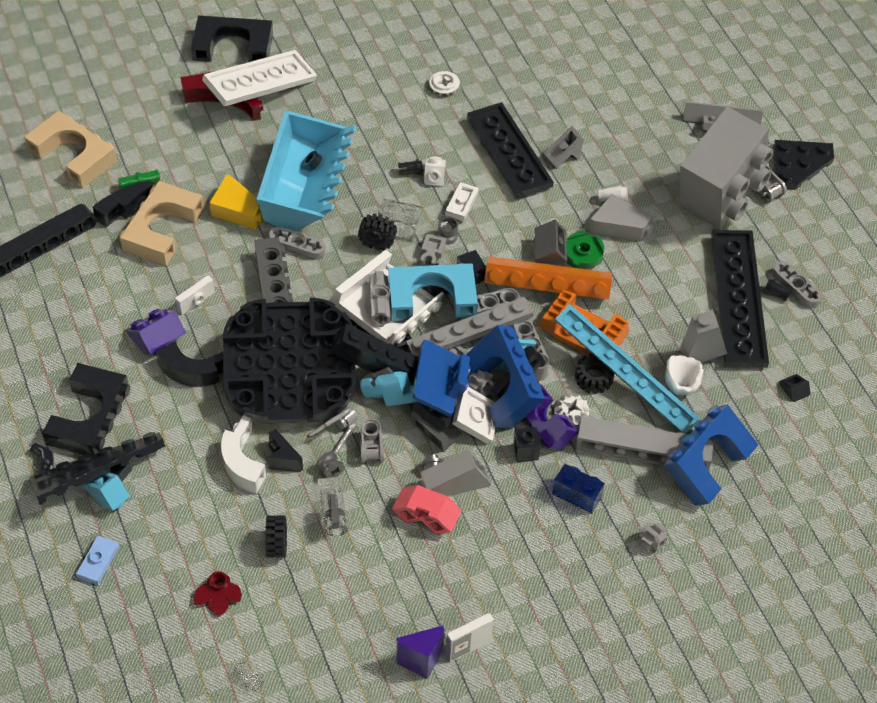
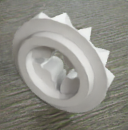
(449, 79)
(575, 416)

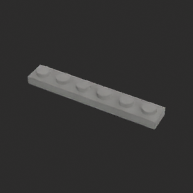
(474, 326)

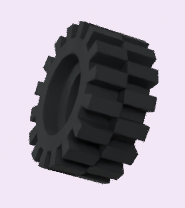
(377, 231)
(590, 382)
(276, 536)

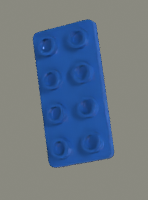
(440, 377)

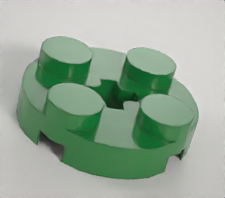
(584, 259)

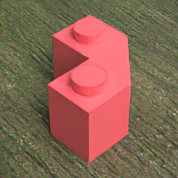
(431, 508)

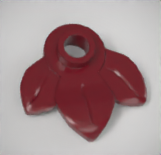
(220, 596)

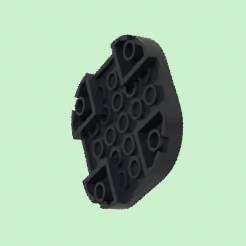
(282, 362)

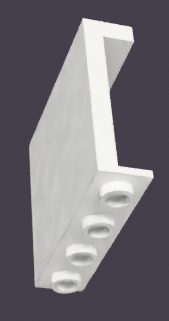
(354, 299)

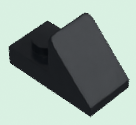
(284, 455)

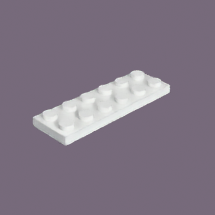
(259, 77)

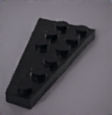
(90, 467)

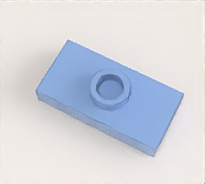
(97, 560)

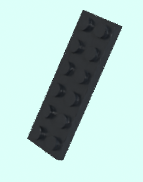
(510, 150)

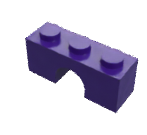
(556, 431)

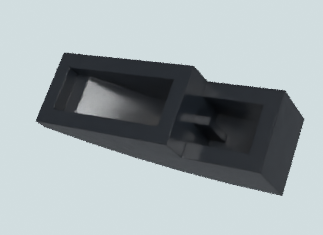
(121, 203)

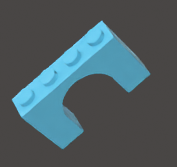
(455, 278)

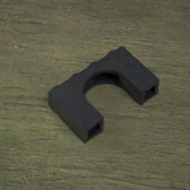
(212, 29)
(89, 435)

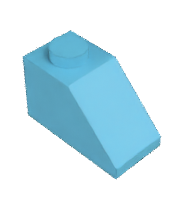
(107, 491)

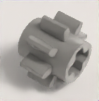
(481, 382)
(653, 536)

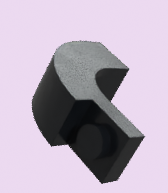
(187, 370)

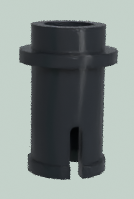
(412, 167)
(777, 289)

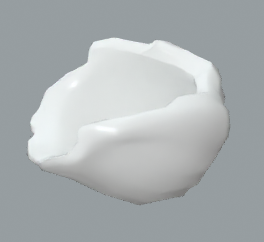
(683, 374)

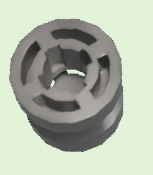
(448, 229)

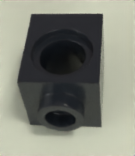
(526, 444)

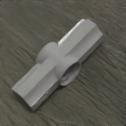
(379, 298)

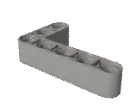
(524, 329)

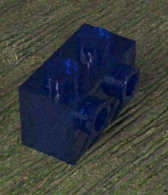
(578, 488)

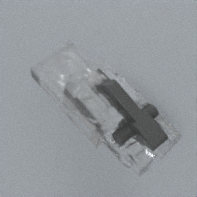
(332, 505)

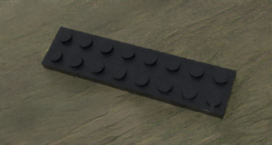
(739, 298)

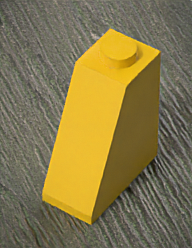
(236, 204)

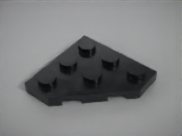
(800, 160)

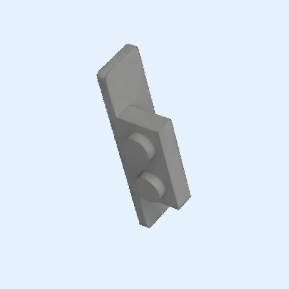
(708, 113)

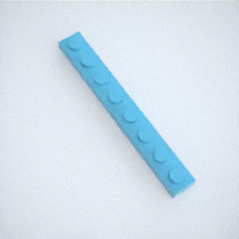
(627, 369)

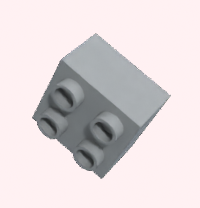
(725, 168)

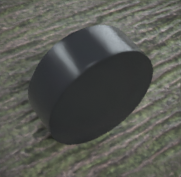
(312, 160)

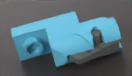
(390, 385)

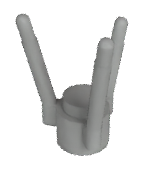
(344, 419)

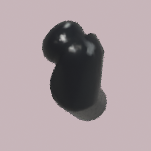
(44, 454)

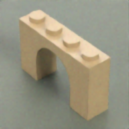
(62, 130)
(162, 201)

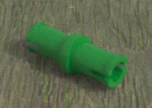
(153, 176)

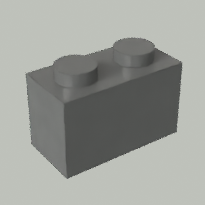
(550, 244)

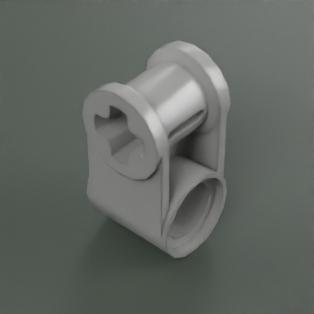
(773, 188)
(371, 444)

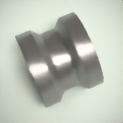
(330, 465)

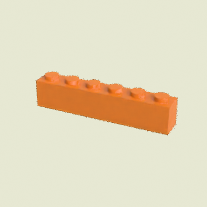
(548, 277)

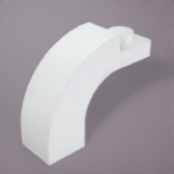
(240, 469)

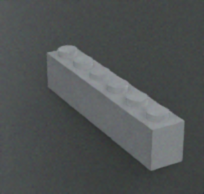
(632, 441)

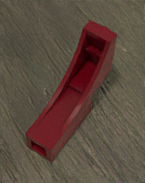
(197, 91)

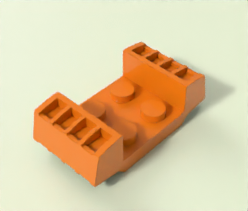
(616, 329)

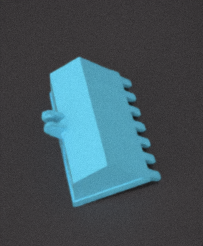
(291, 193)

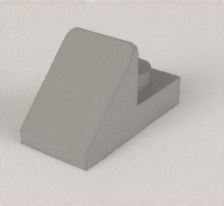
(566, 145)

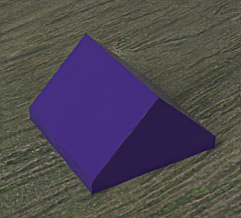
(420, 650)

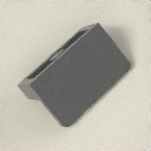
(443, 438)

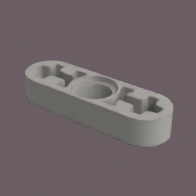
(304, 250)
(795, 276)

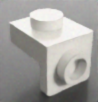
(434, 171)

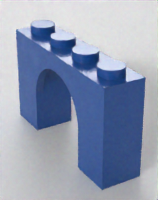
(523, 390)
(687, 461)

